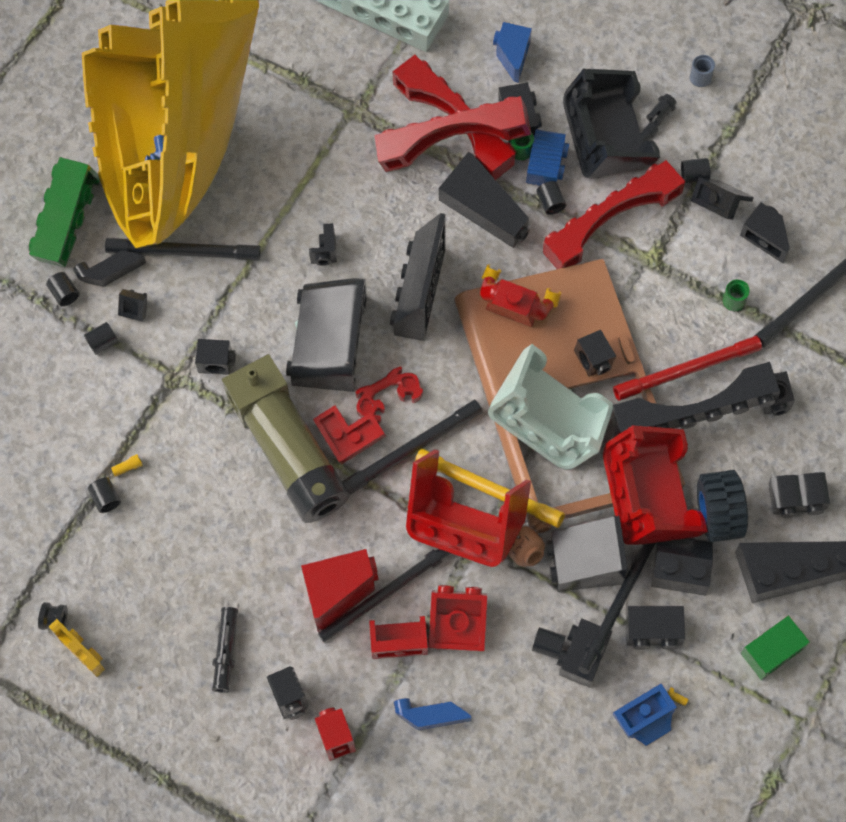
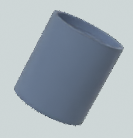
(705, 63)

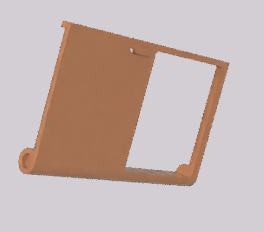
(584, 307)

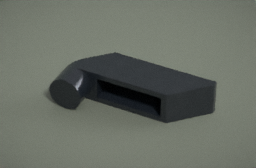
(109, 269)

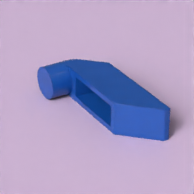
(431, 715)

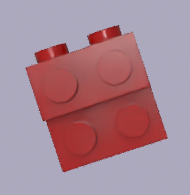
(458, 619)

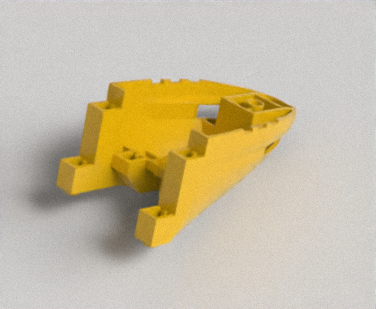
(172, 83)

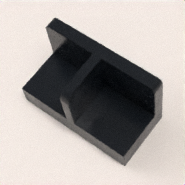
(719, 197)

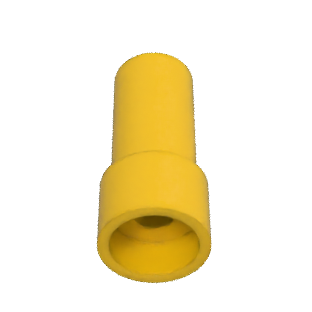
(132, 463)

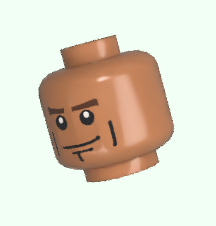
(527, 548)

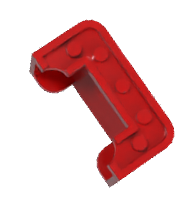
(648, 485)

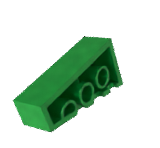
(63, 211)

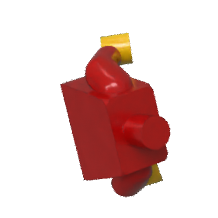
(514, 300)

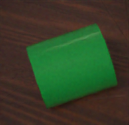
(523, 152)
(735, 286)

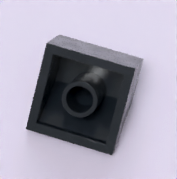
(683, 566)

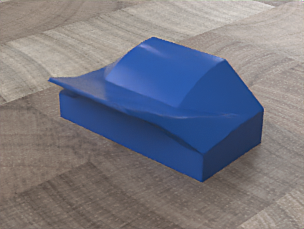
(647, 715)

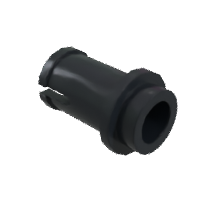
(662, 108)

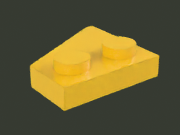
(73, 641)

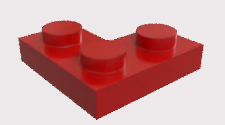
(348, 440)

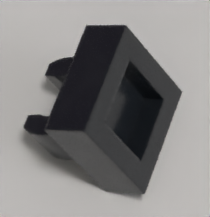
(132, 305)

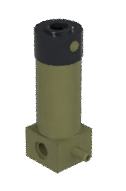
(265, 406)

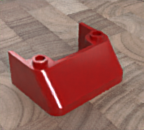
(457, 528)

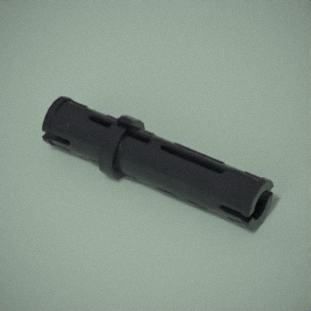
(222, 681)

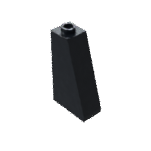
(483, 201)

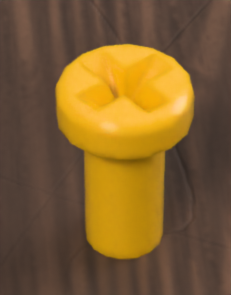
(677, 697)

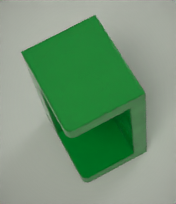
(775, 647)

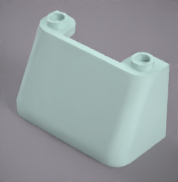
(549, 414)

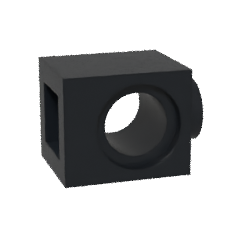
(595, 353)
(214, 356)
(784, 404)

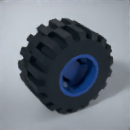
(723, 505)

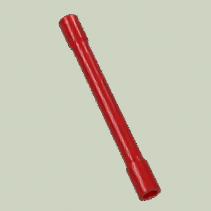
(737, 350)

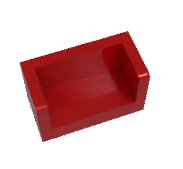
(398, 639)

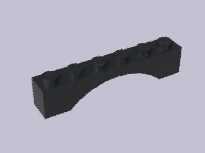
(751, 388)

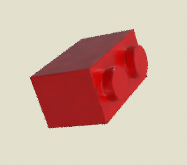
(335, 733)

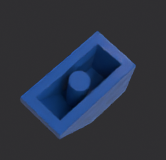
(512, 48)

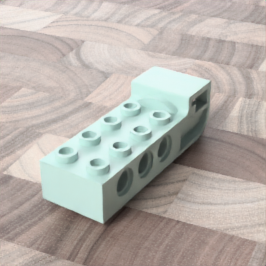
(407, 20)

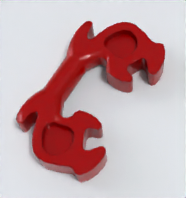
(407, 383)

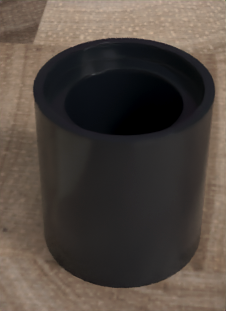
(695, 168)
(551, 198)
(62, 289)
(101, 338)
(104, 495)
(548, 643)

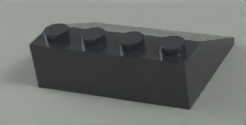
(420, 280)

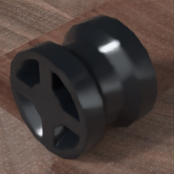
(50, 613)

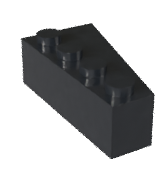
(789, 567)

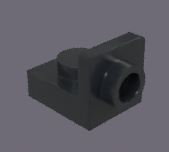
(327, 251)

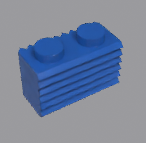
(546, 157)

